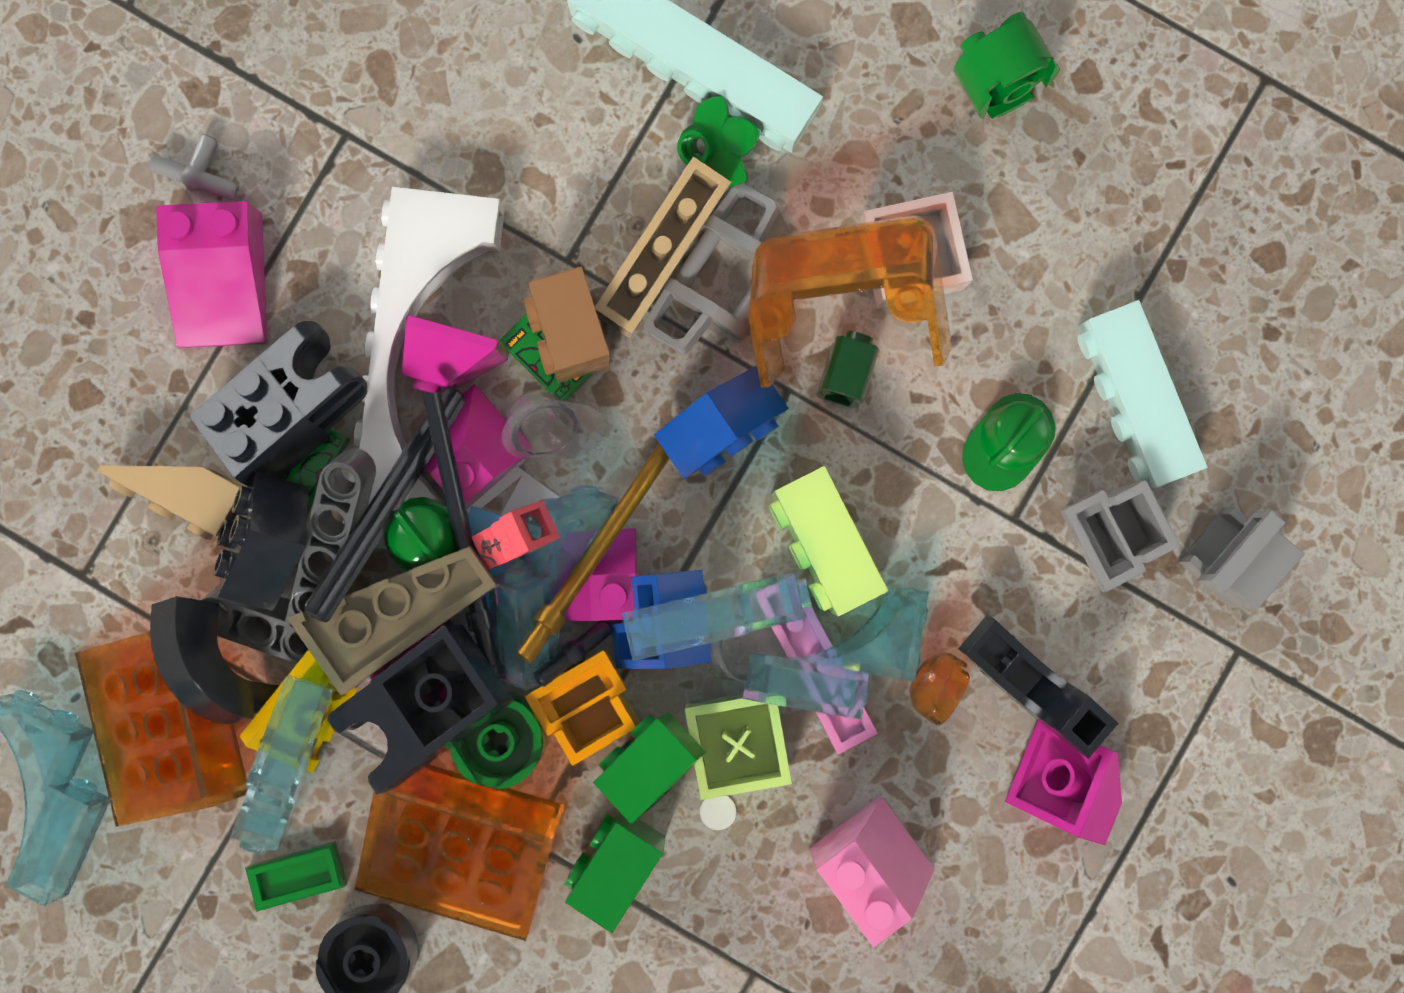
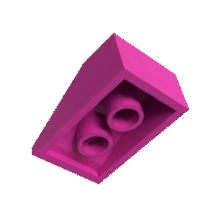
(213, 272)

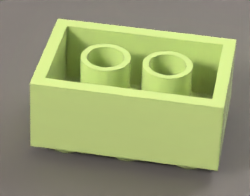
(826, 543)

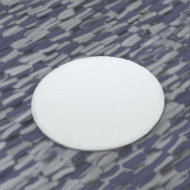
(718, 812)

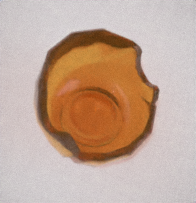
(939, 687)

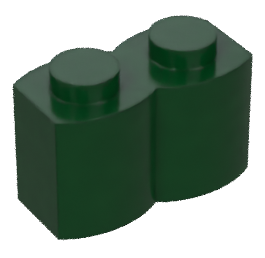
(848, 369)

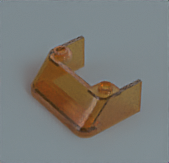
(846, 259)

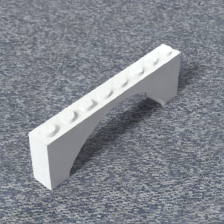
(424, 245)

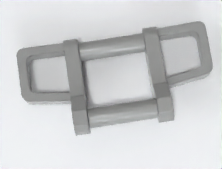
(678, 288)

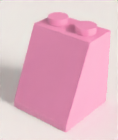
(874, 870)

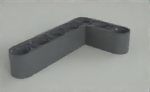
(324, 533)

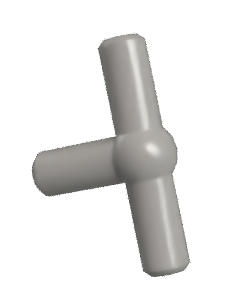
(195, 175)

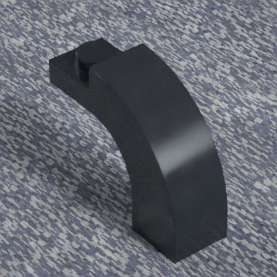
(192, 665)
(1037, 688)

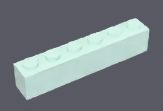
(705, 63)

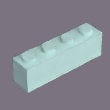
(1140, 396)

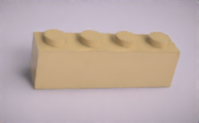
(661, 247)

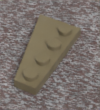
(392, 616)

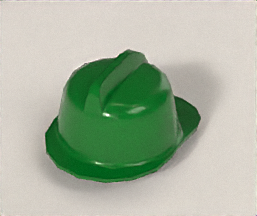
(1008, 442)
(419, 533)

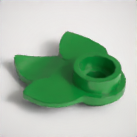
(724, 140)

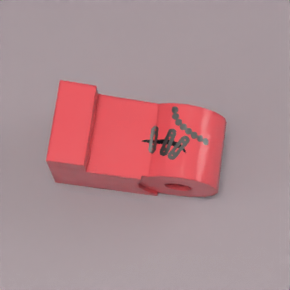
(510, 538)

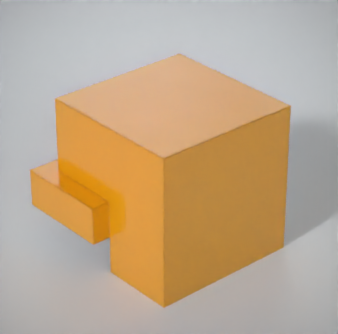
(585, 707)

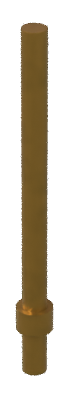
(551, 617)

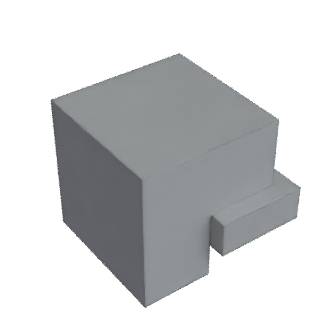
(1120, 532)
(1242, 557)

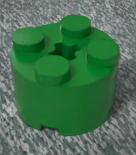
(1004, 66)
(499, 766)

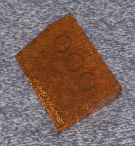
(150, 745)
(460, 850)

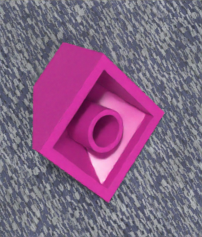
(446, 355)
(477, 447)
(610, 586)
(1068, 787)

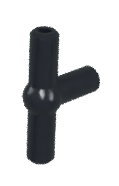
(572, 653)

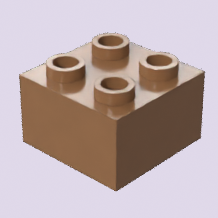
(569, 325)

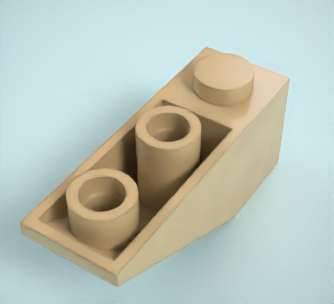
(193, 493)

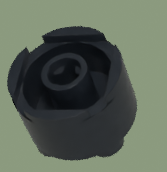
(372, 930)

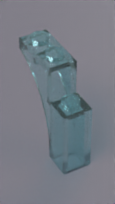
(535, 582)
(715, 615)
(838, 677)
(281, 765)
(59, 809)

